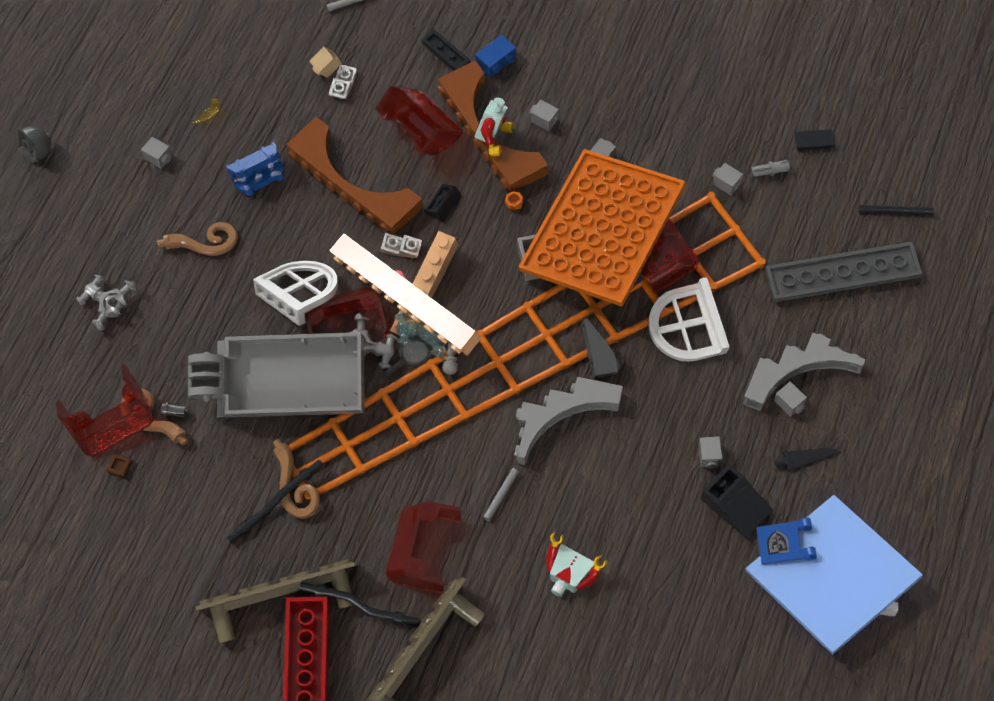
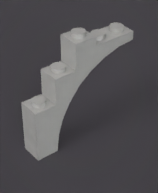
(794, 361)
(583, 396)

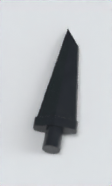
(799, 458)

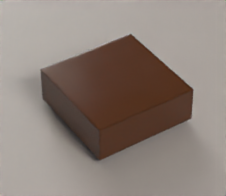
(119, 465)

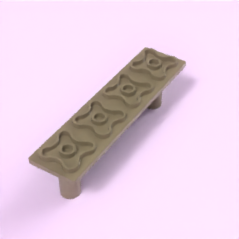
(221, 604)
(406, 659)

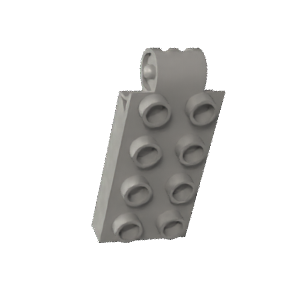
(281, 375)

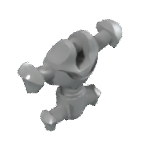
(109, 302)
(380, 349)

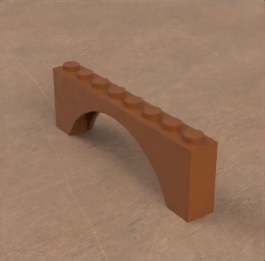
(513, 167)
(387, 210)

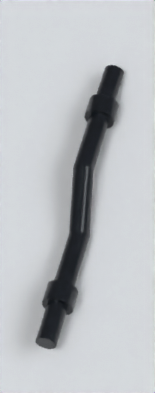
(304, 475)
(396, 617)

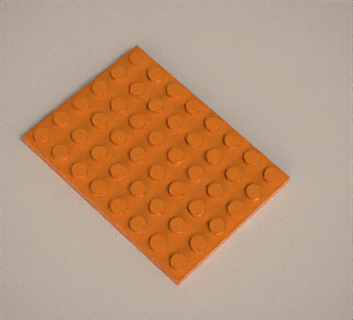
(602, 227)

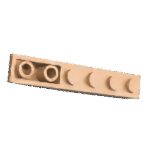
(432, 269)

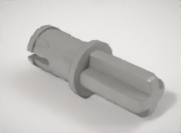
(771, 168)

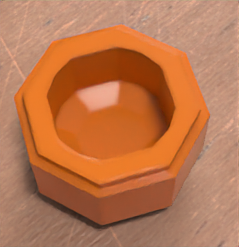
(514, 200)

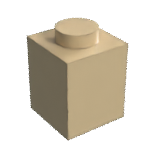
(325, 62)

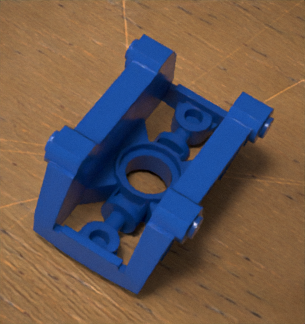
(257, 170)

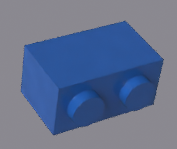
(496, 56)

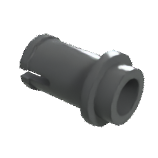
(173, 410)

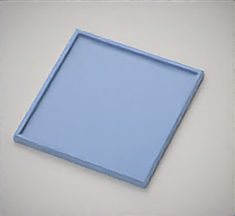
(846, 583)

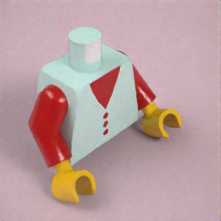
(492, 120)
(570, 568)

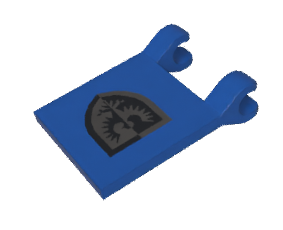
(782, 542)

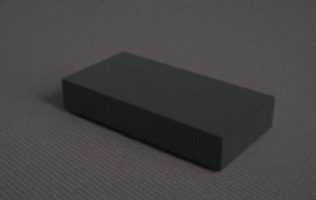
(814, 139)

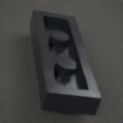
(445, 50)

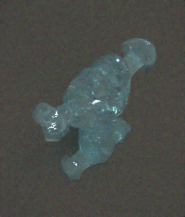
(411, 329)

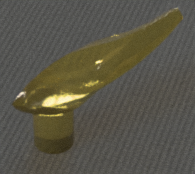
(209, 112)

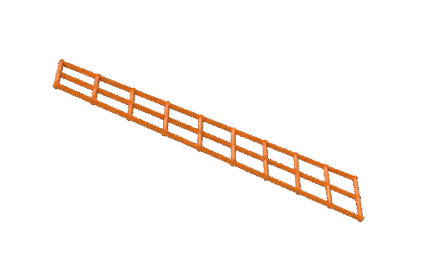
(565, 363)

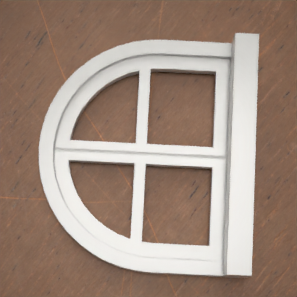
(287, 304)
(710, 319)

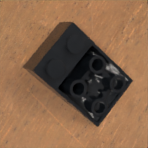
(736, 501)

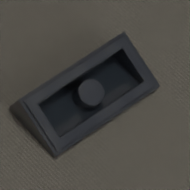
(443, 202)

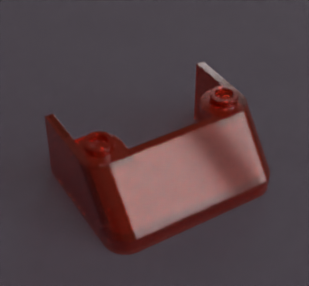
(346, 302)
(113, 425)
(401, 566)

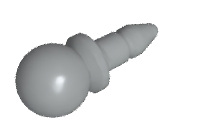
(450, 365)

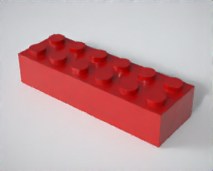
(306, 649)

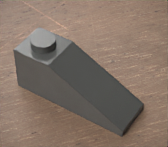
(600, 355)

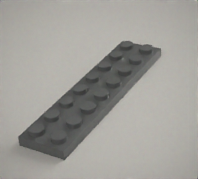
(843, 271)

